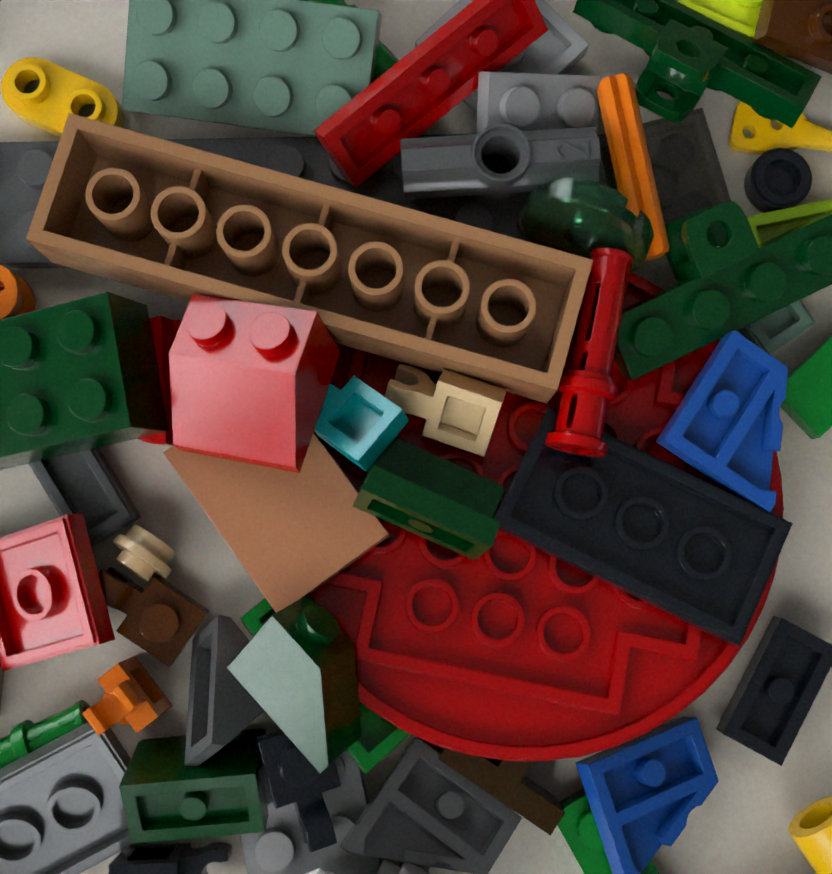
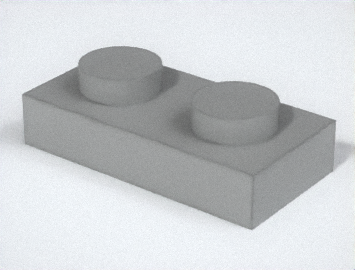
(537, 101)

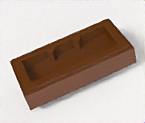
(797, 30)

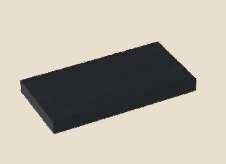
(646, 530)

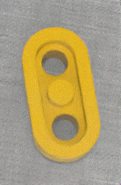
(56, 96)

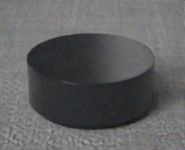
(777, 180)

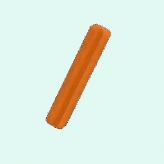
(631, 155)

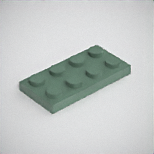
(248, 60)

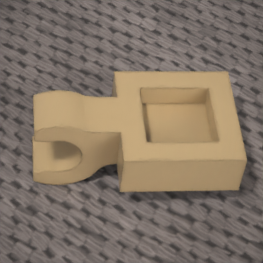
(455, 409)

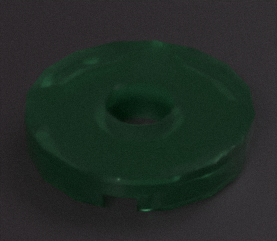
(585, 216)

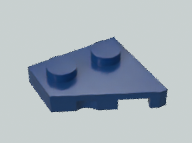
(732, 420)
(647, 791)

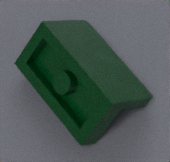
(432, 499)
(186, 802)

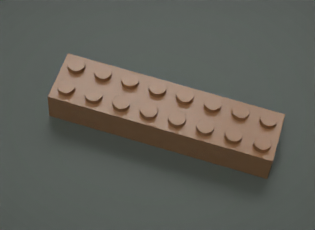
(369, 268)

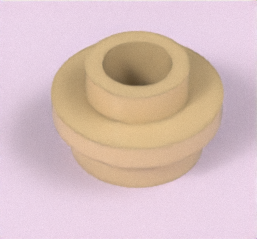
(144, 553)

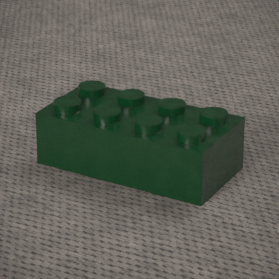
(77, 379)

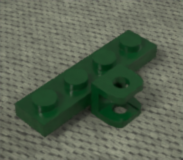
(698, 54)
(724, 284)

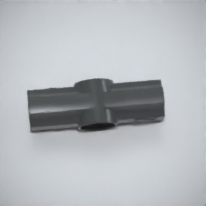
(455, 165)

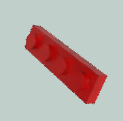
(427, 84)

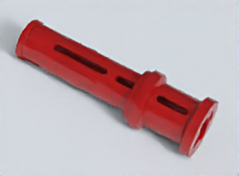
(588, 384)

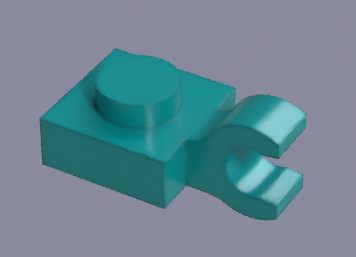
(359, 422)

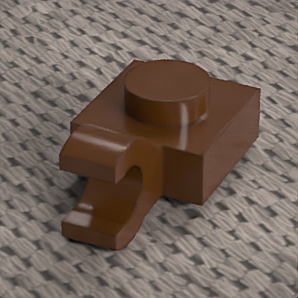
(157, 617)

